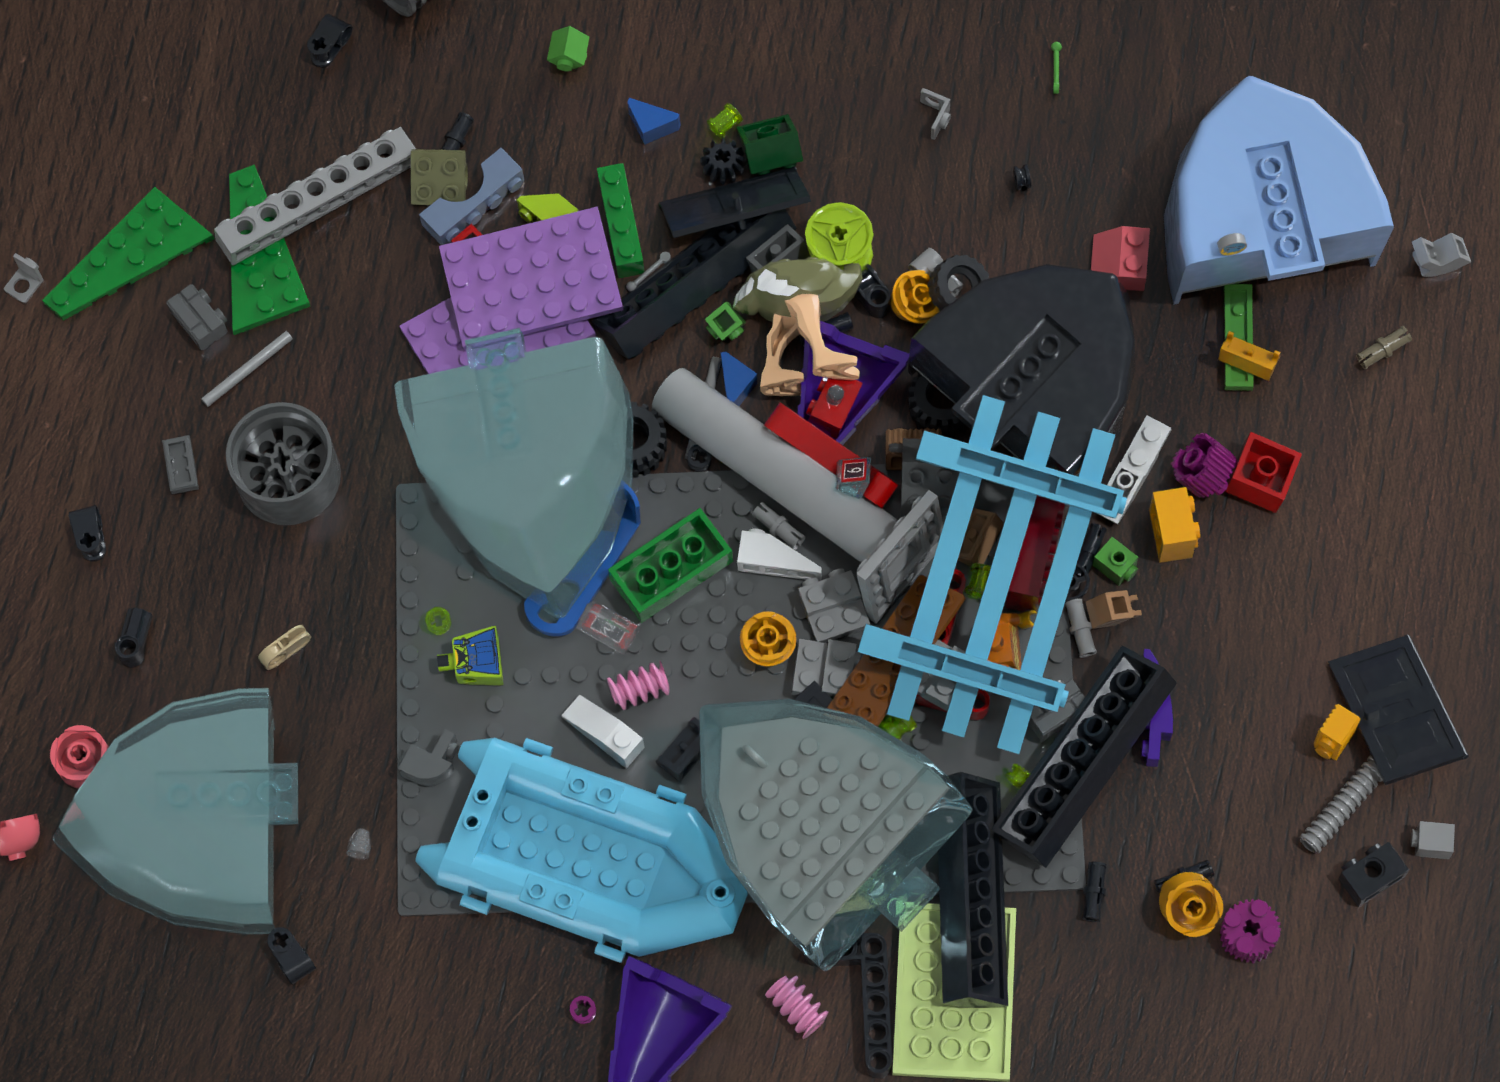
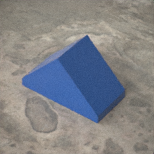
(652, 121)
(738, 378)

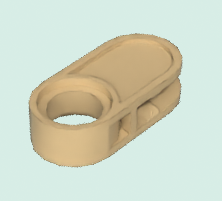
(284, 647)

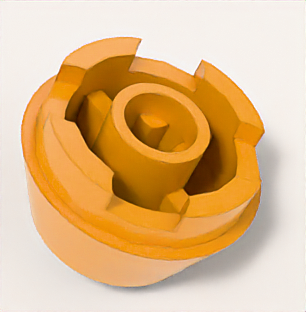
(911, 297)
(768, 639)

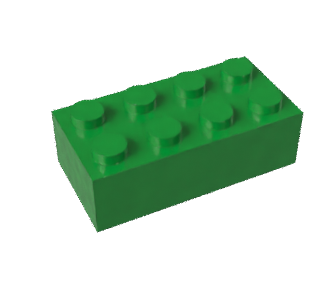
(670, 565)

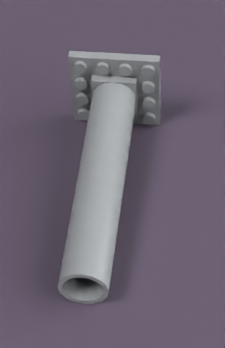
(888, 548)

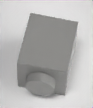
(1433, 840)

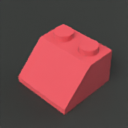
(1123, 254)

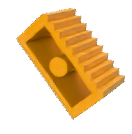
(1336, 732)

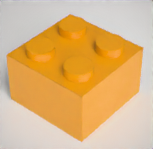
(1173, 524)

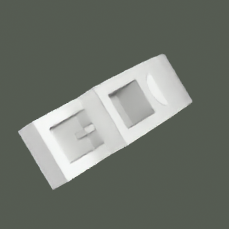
(1138, 461)

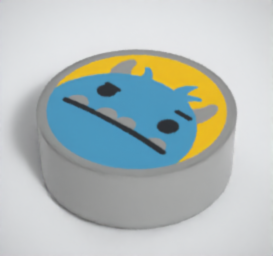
(1232, 244)

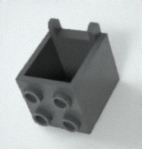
(921, 477)

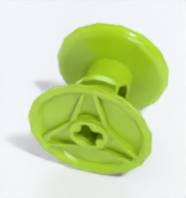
(840, 235)

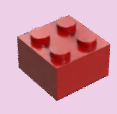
(1263, 472)

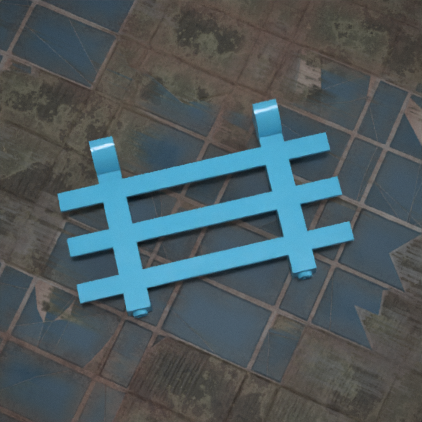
(1029, 480)

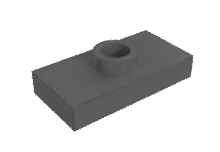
(180, 464)

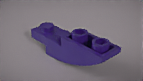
(1158, 728)

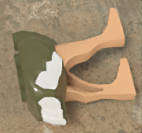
(796, 299)

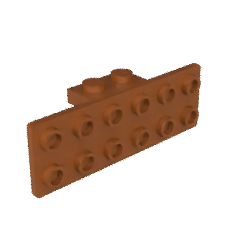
(873, 680)

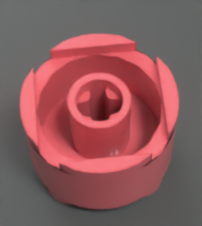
(70, 747)

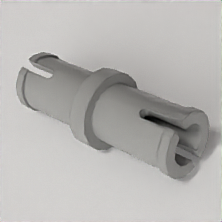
(778, 525)
(1080, 628)

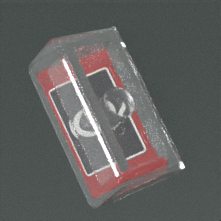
(608, 627)

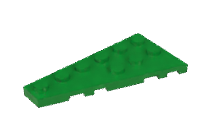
(133, 249)
(267, 281)

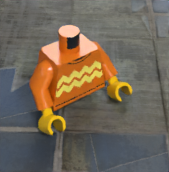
(1006, 643)

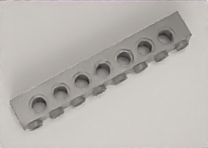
(333, 195)

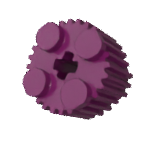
(1204, 466)
(1244, 945)

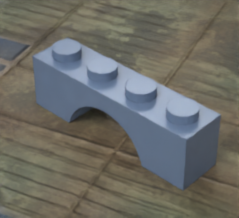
(447, 218)

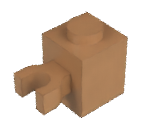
(1111, 609)

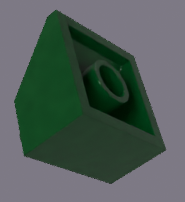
(770, 144)

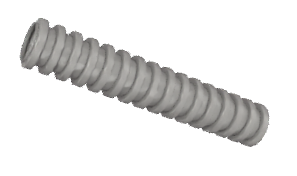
(1341, 807)

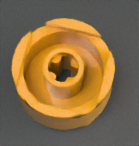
(1205, 909)

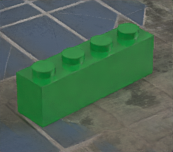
(620, 220)

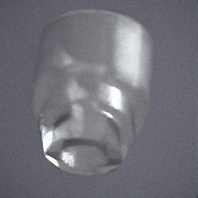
(359, 845)

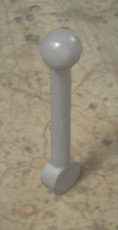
(664, 258)

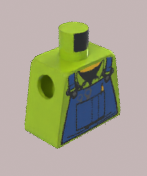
(475, 658)

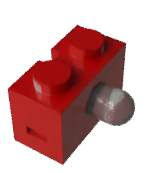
(833, 404)

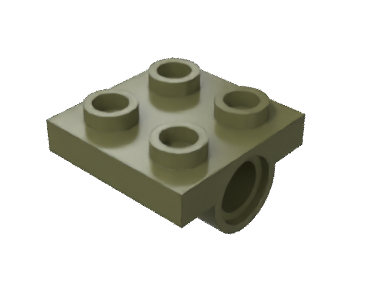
(438, 175)

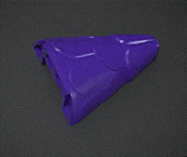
(877, 369)
(659, 1023)

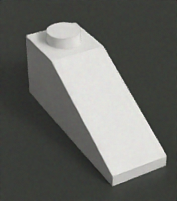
(769, 556)
(604, 730)

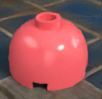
(19, 836)

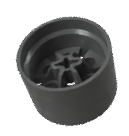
(255, 435)

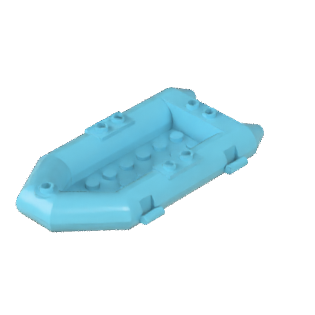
(585, 853)

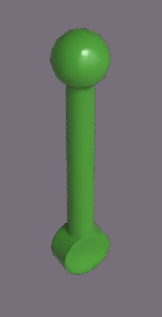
(1056, 47)

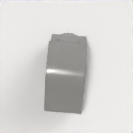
(1441, 255)

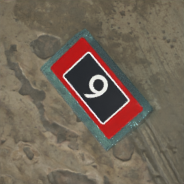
(853, 476)

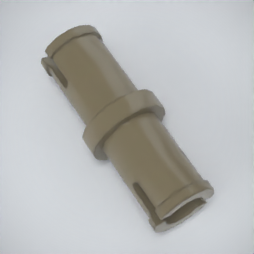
(1384, 347)

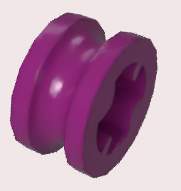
(591, 1011)

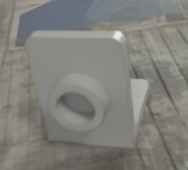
(943, 106)
(27, 271)

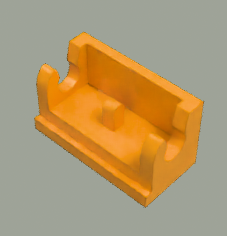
(1248, 357)

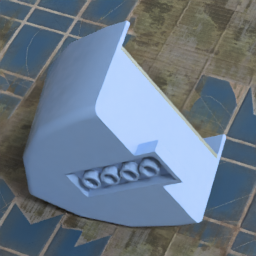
(1282, 179)

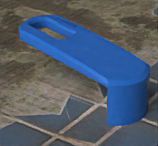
(628, 526)

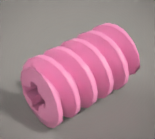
(638, 685)
(796, 1005)

